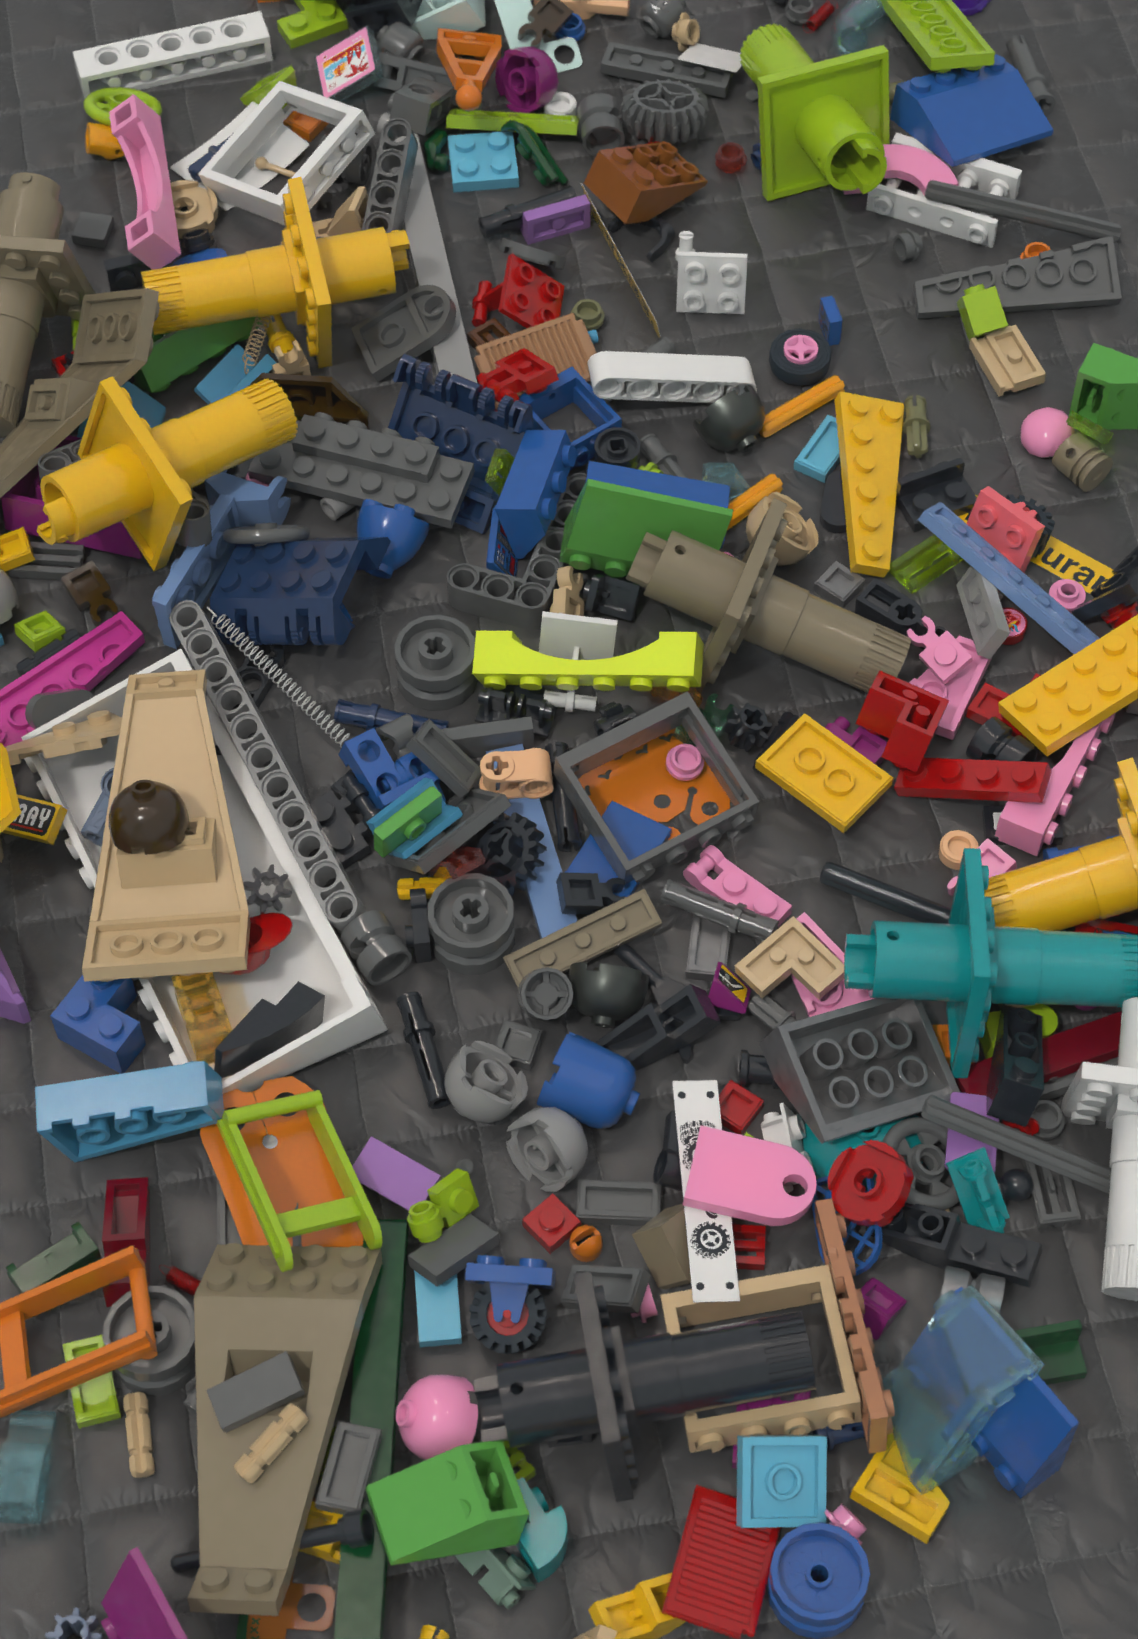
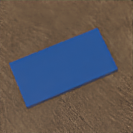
(660, 483)

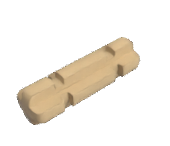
(139, 1435)
(271, 1443)

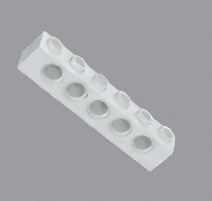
(175, 54)

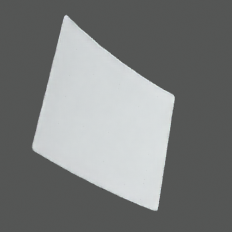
(279, 150)

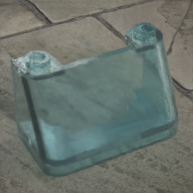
(954, 1385)

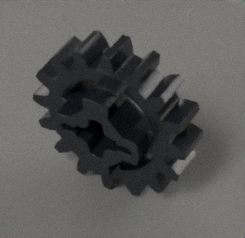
(510, 851)

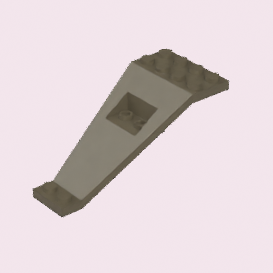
(110, 341)
(243, 1318)

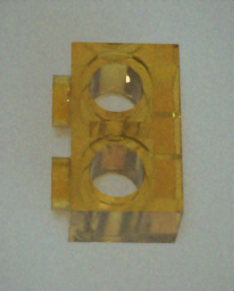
(202, 1013)

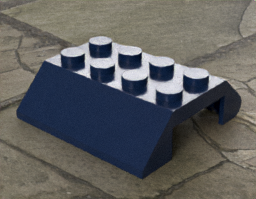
(464, 426)
(292, 589)

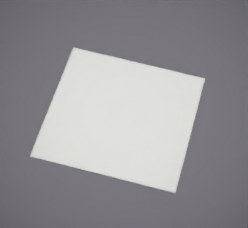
(712, 57)

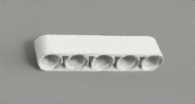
(667, 376)

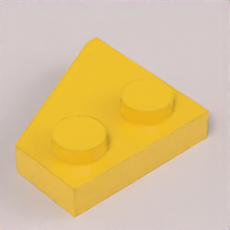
(890, 1494)

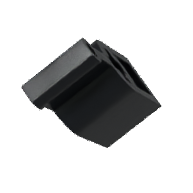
(892, 609)

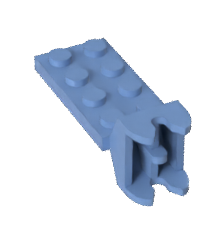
(197, 571)

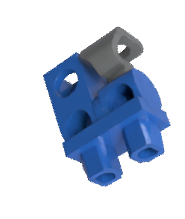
(375, 767)

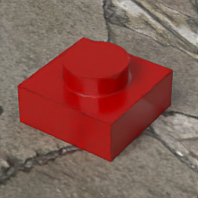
(551, 1223)

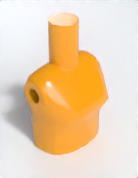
(102, 142)

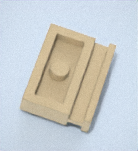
(1007, 360)

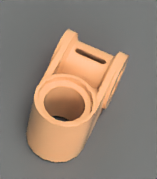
(519, 773)

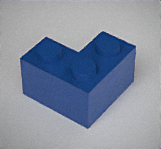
(96, 1024)

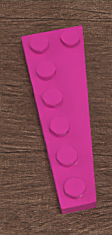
(76, 666)

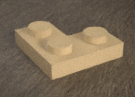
(790, 952)

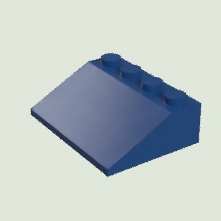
(970, 112)
(1027, 1436)

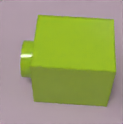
(981, 311)

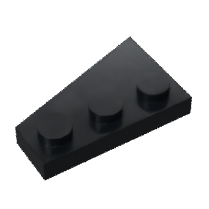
(1116, 590)

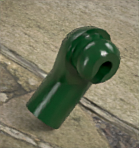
(433, 146)

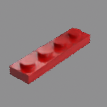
(975, 780)

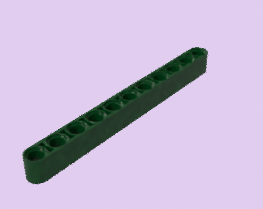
(374, 1405)

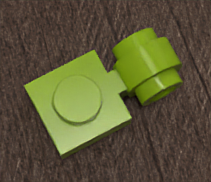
(450, 1202)

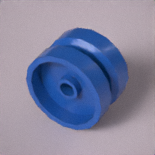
(797, 1565)

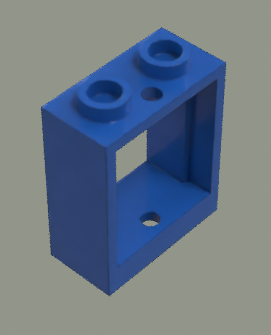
(568, 389)

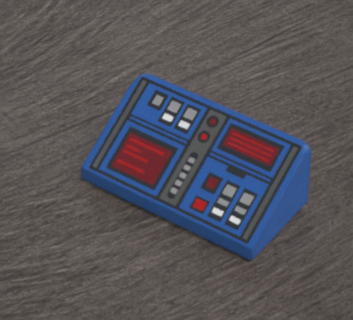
(500, 554)

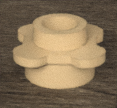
(685, 32)

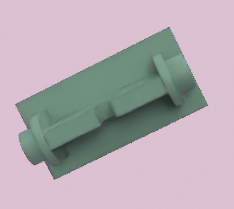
(504, 1577)

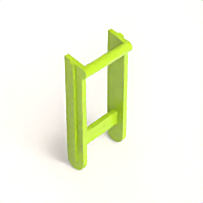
(288, 1224)

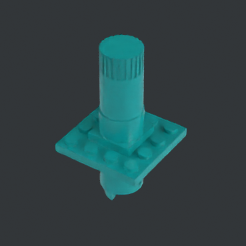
(985, 964)

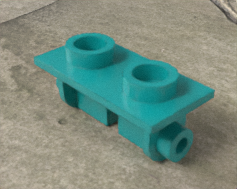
(978, 1191)

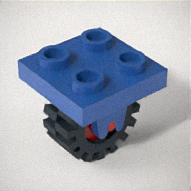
(508, 1308)

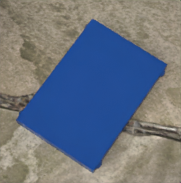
(634, 835)

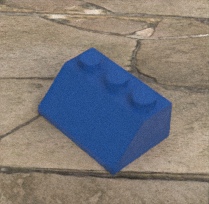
(534, 487)

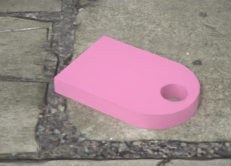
(747, 1177)

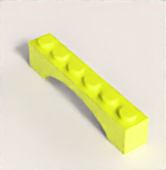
(668, 662)

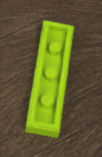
(496, 119)

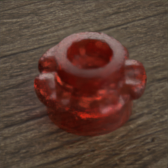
(730, 157)

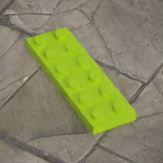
(940, 34)

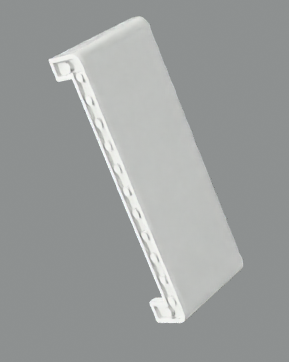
(307, 955)

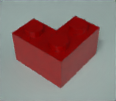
(904, 716)

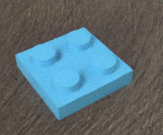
(483, 161)
(781, 1480)

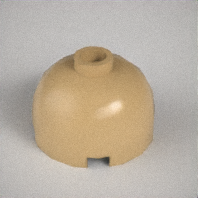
(798, 537)

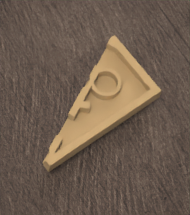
(68, 738)

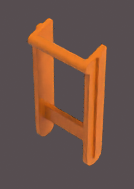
(21, 1388)

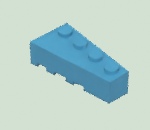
(128, 1108)

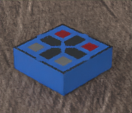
(830, 320)

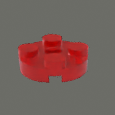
(888, 1195)

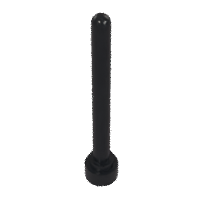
(353, 1530)

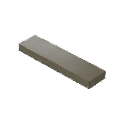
(587, 937)

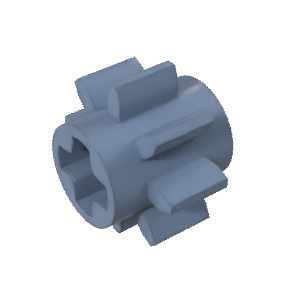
(75, 1624)

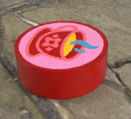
(1017, 625)

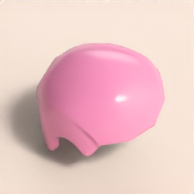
(1045, 431)

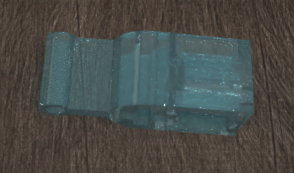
(25, 1466)

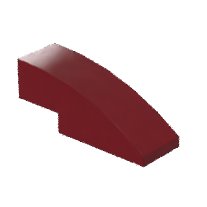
(126, 1225)

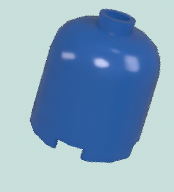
(590, 1083)

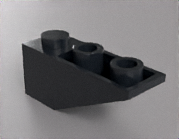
(1016, 1066)

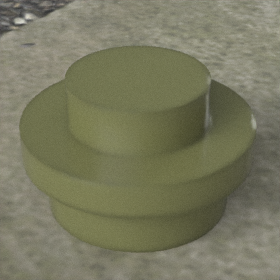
(590, 313)

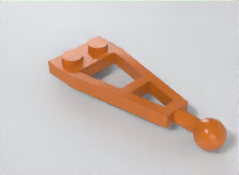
(468, 75)

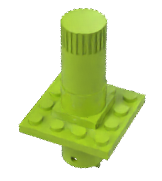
(818, 118)

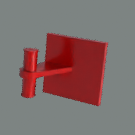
(523, 296)

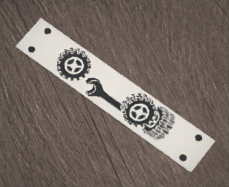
(708, 1233)

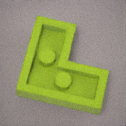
(314, 22)

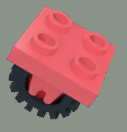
(1011, 525)

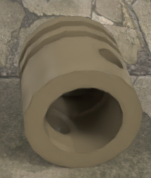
(1085, 465)

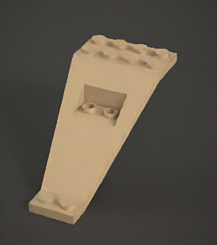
(186, 904)

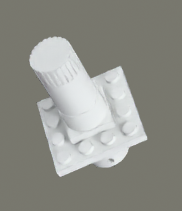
(1112, 1096)

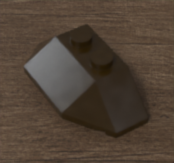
(316, 395)

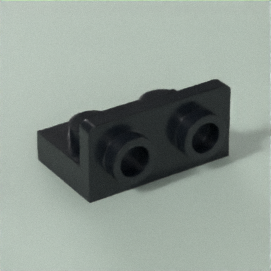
(934, 485)

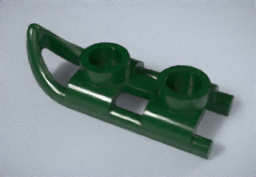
(531, 147)

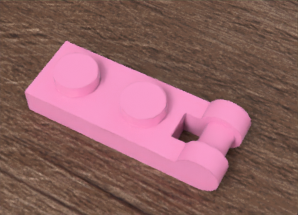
(735, 885)

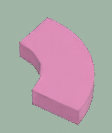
(916, 166)

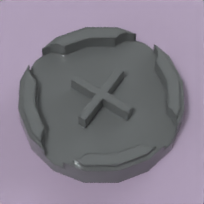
(532, 254)

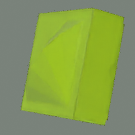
(39, 630)

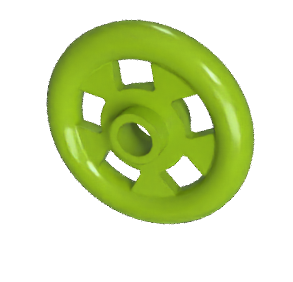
(114, 96)

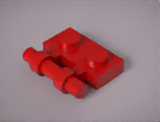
(518, 373)

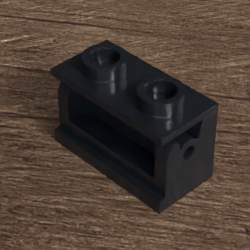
(381, 13)

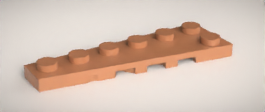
(876, 1402)

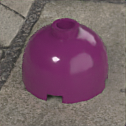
(526, 79)

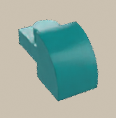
(544, 1534)

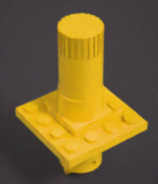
(296, 277)
(149, 472)
(1079, 885)

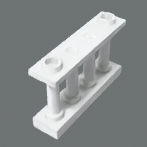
(946, 218)

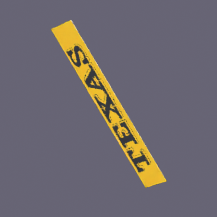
(622, 264)

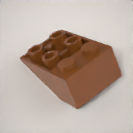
(642, 180)

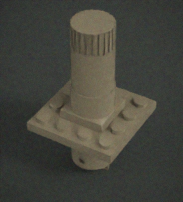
(35, 280)
(755, 606)

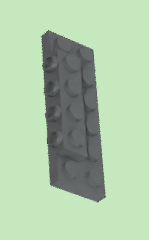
(362, 464)

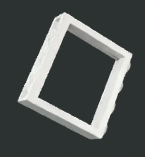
(317, 172)

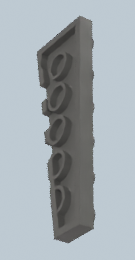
(1051, 280)

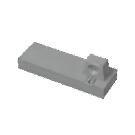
(983, 612)

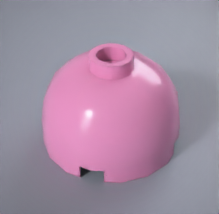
(437, 1415)

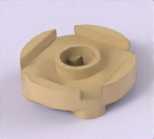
(200, 203)

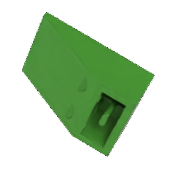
(1107, 389)
(450, 1504)

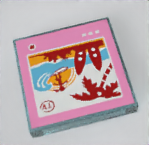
(349, 65)

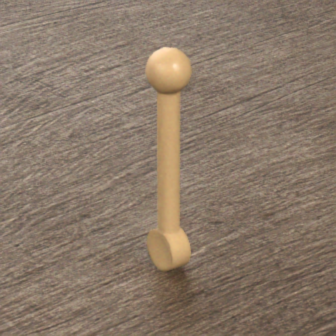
(262, 163)

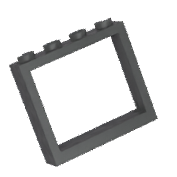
(631, 735)

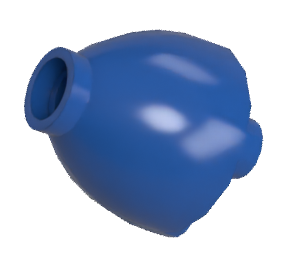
(399, 526)

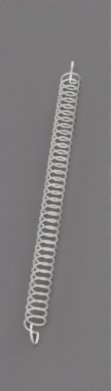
(275, 675)

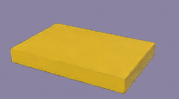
(824, 773)

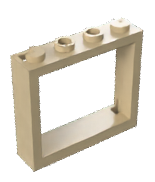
(762, 1296)

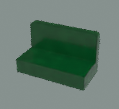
(1058, 1349)

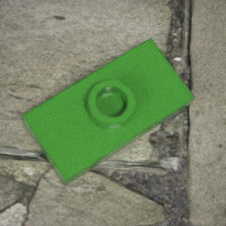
(408, 821)

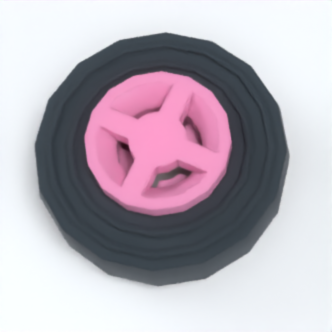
(800, 357)

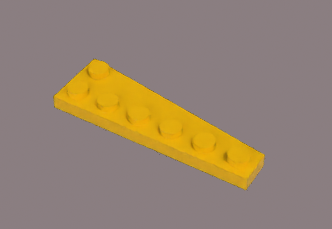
(869, 462)

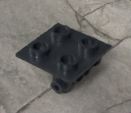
(518, 703)

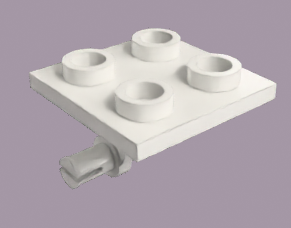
(709, 280)
(575, 639)

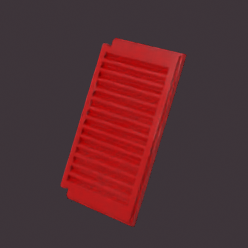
(720, 1567)

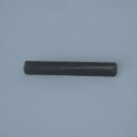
(884, 894)

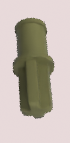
(916, 426)

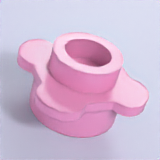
(847, 1521)

